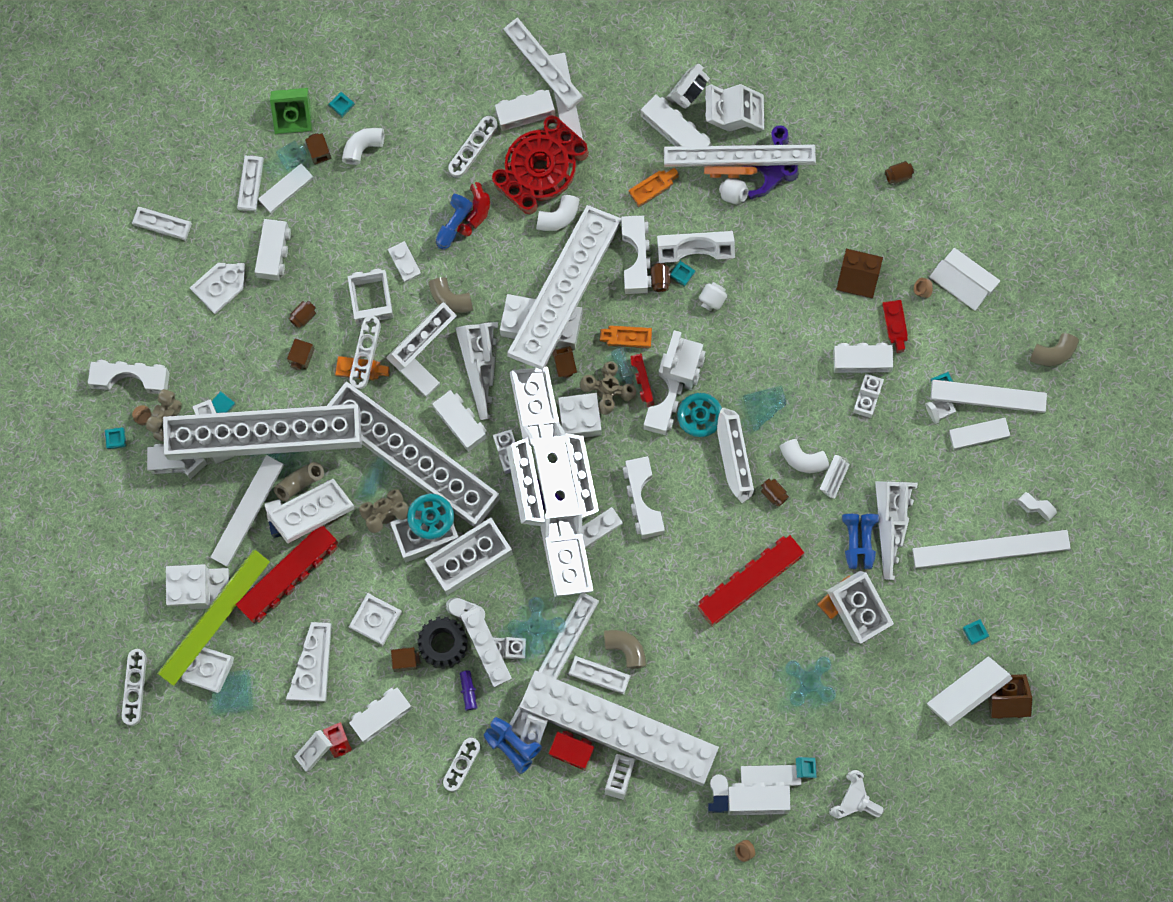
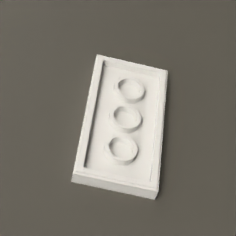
(310, 510)
(969, 691)

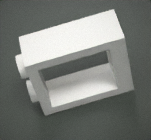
(362, 278)

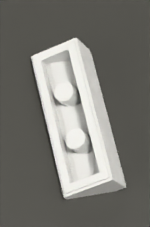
(958, 285)

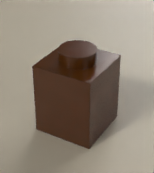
(318, 148)
(300, 354)
(564, 362)
(405, 659)

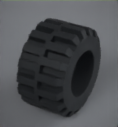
(442, 659)

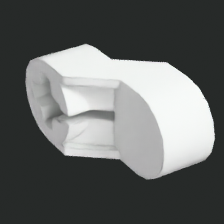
(1043, 507)
(456, 606)

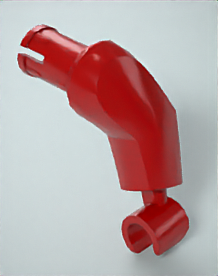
(480, 210)

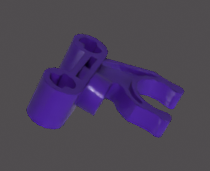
(774, 173)

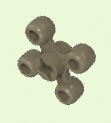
(607, 388)
(168, 407)
(384, 511)

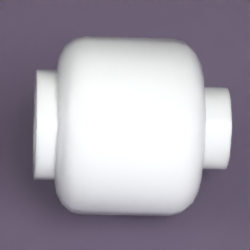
(733, 191)
(713, 296)

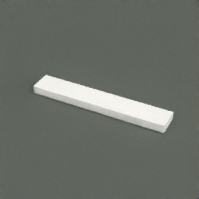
(543, 63)
(567, 116)
(988, 396)
(247, 510)

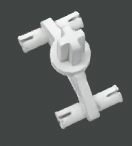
(856, 799)

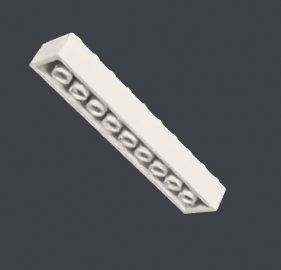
(262, 432)
(419, 458)
(619, 728)

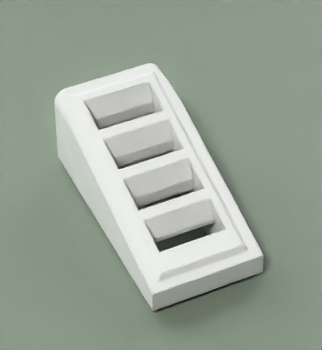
(615, 792)

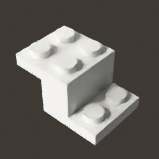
(734, 107)
(683, 360)
(194, 585)

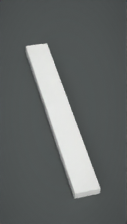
(739, 155)
(991, 549)
(561, 649)

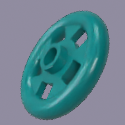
(698, 399)
(433, 532)

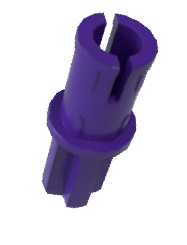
(468, 690)

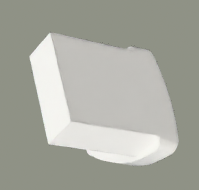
(939, 409)

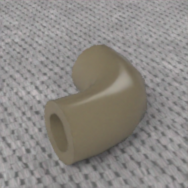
(456, 302)
(1055, 355)
(299, 480)
(628, 645)

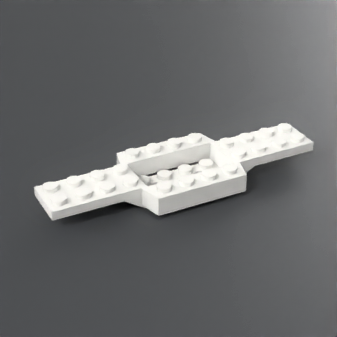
(570, 474)

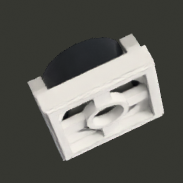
(689, 86)

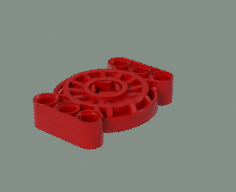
(535, 147)

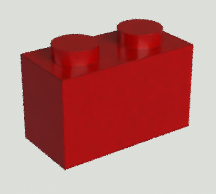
(571, 750)

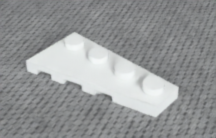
(313, 665)

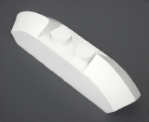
(734, 454)

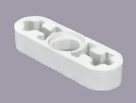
(473, 754)

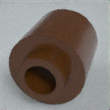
(899, 172)
(660, 277)
(302, 314)
(774, 492)

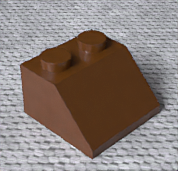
(859, 273)
(1012, 699)

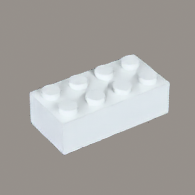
(518, 308)
(469, 556)

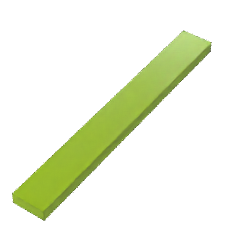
(213, 617)

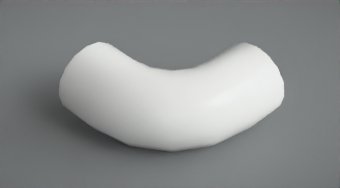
(359, 142)
(562, 217)
(801, 461)

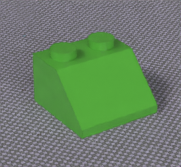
(291, 110)

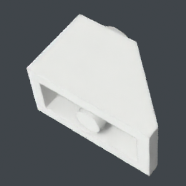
(159, 464)

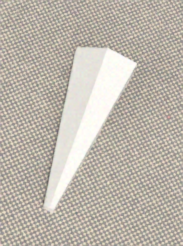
(476, 348)
(893, 520)

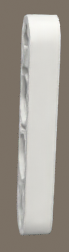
(475, 148)
(365, 352)
(134, 687)

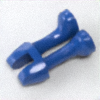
(447, 233)
(867, 523)
(497, 738)

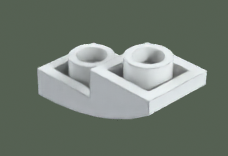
(868, 395)
(503, 441)
(511, 647)

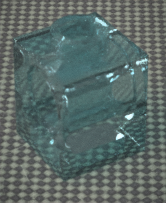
(291, 163)

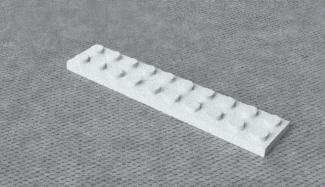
(564, 288)

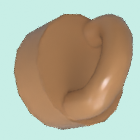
(923, 287)
(141, 414)
(745, 850)

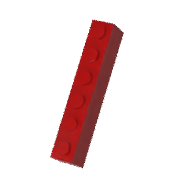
(287, 574)
(751, 580)

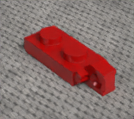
(895, 324)
(642, 378)

